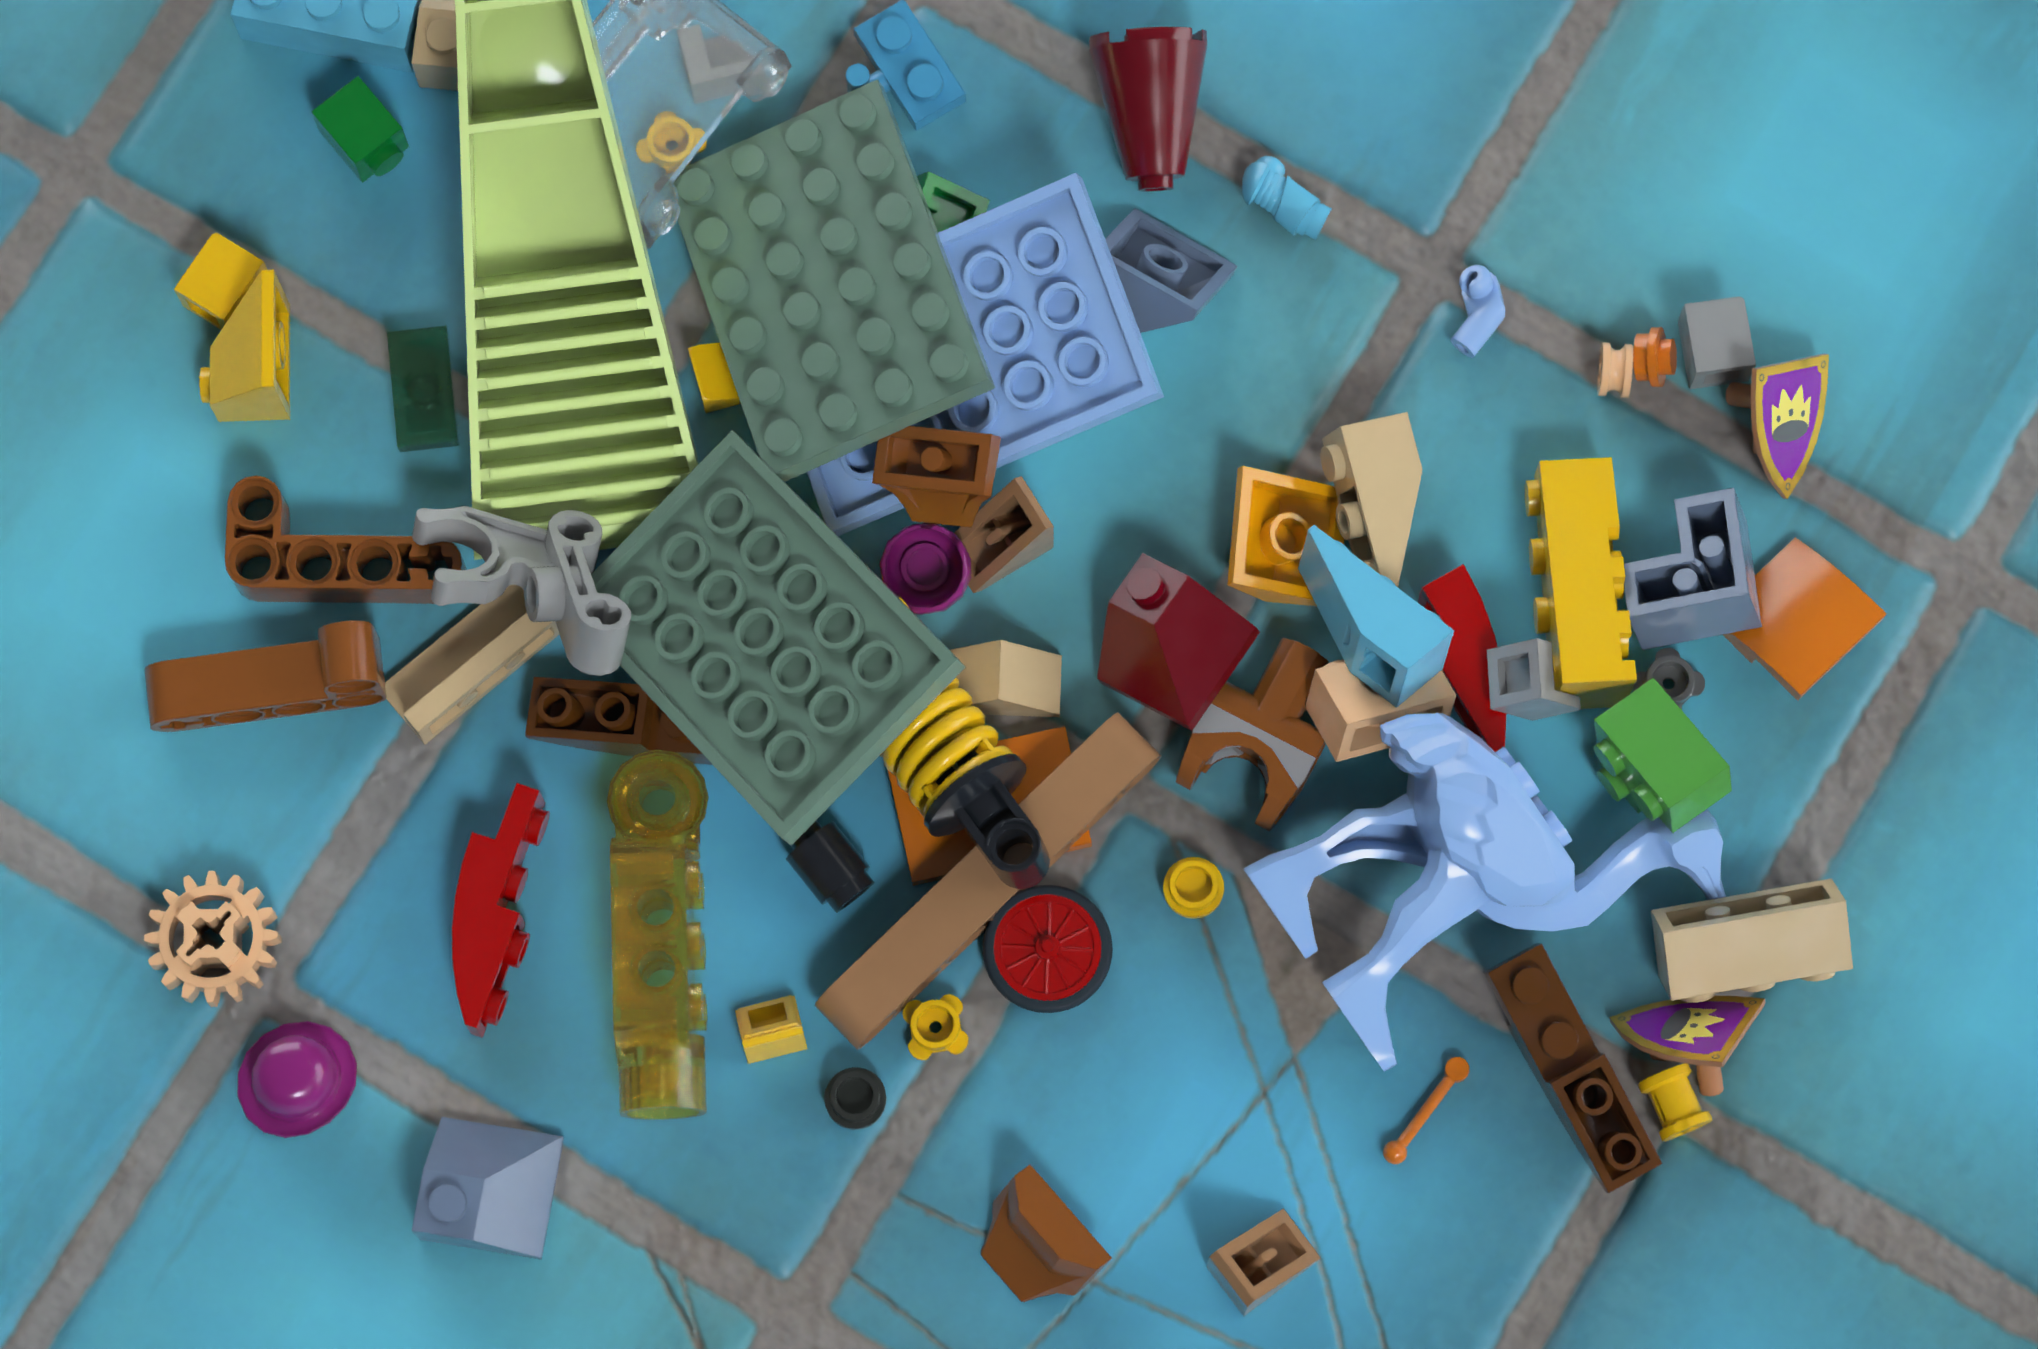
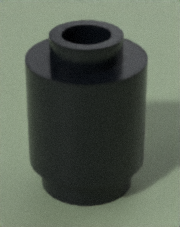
(830, 865)

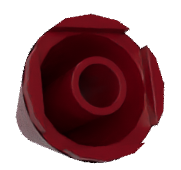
(1151, 99)

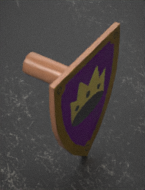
(1785, 415)
(1691, 1033)

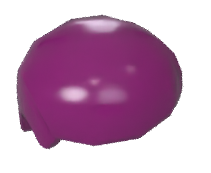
(926, 567)

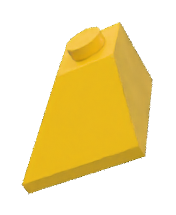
(252, 357)

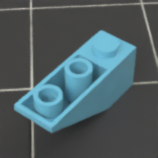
(1376, 626)

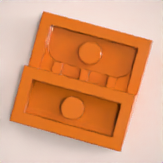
(1807, 618)

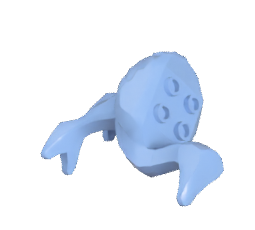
(1482, 851)

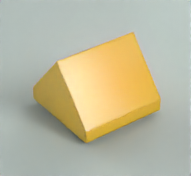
(771, 1029)

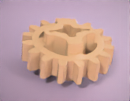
(229, 921)

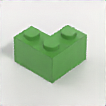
(1658, 758)

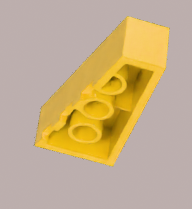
(1581, 579)

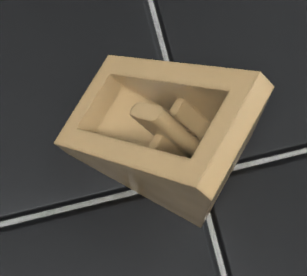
(1011, 679)

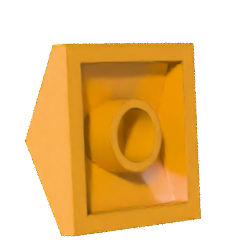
(1271, 531)

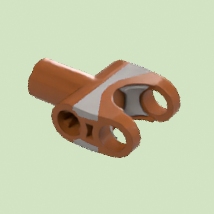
(1263, 730)

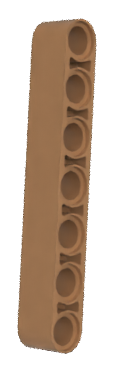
(972, 892)

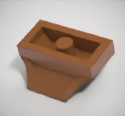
(938, 472)
(1039, 1241)

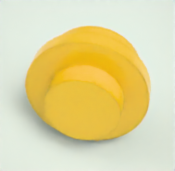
(1193, 887)

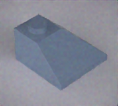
(1164, 271)
(488, 1188)

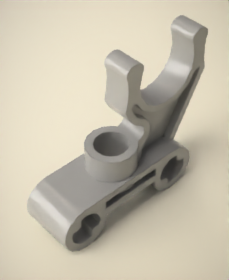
(550, 567)

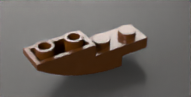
(603, 719)
(1571, 1068)

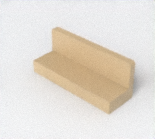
(467, 663)

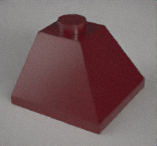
(1170, 642)

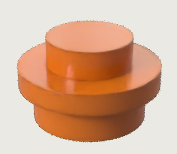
(1654, 357)

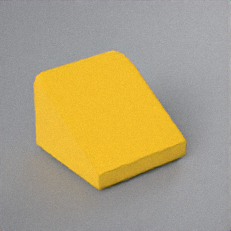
(713, 377)

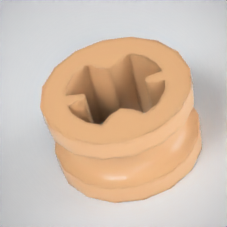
(1615, 370)

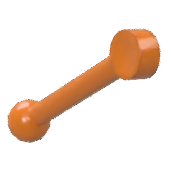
(1455, 1071)

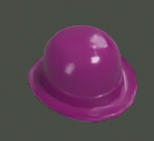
(296, 1079)

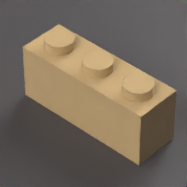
(1752, 940)

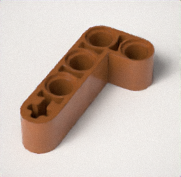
(347, 552)
(268, 682)

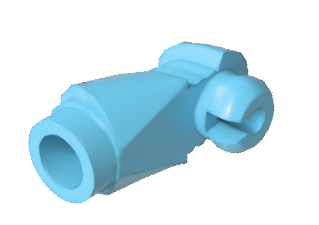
(1283, 197)

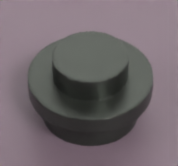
(855, 1098)

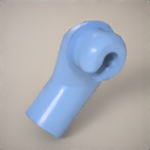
(1484, 309)

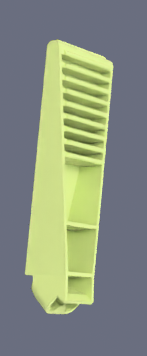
(561, 301)

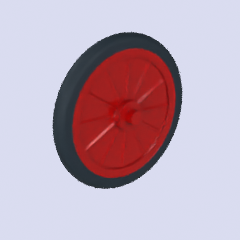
(1047, 949)

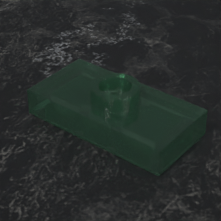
(423, 389)

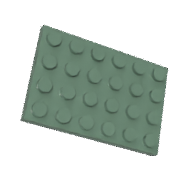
(828, 283)
(769, 638)

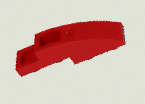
(485, 932)

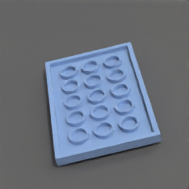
(1049, 332)

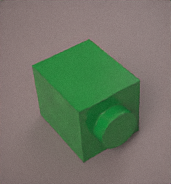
(361, 130)

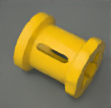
(1674, 1102)

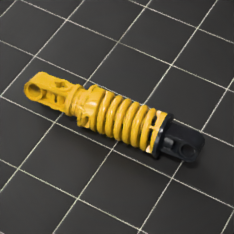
(967, 783)

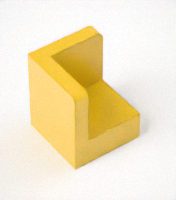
(218, 280)

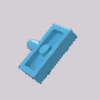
(906, 65)

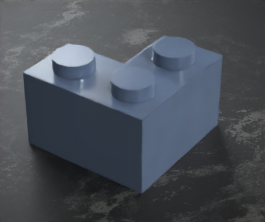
(1705, 586)

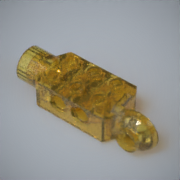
(650, 871)

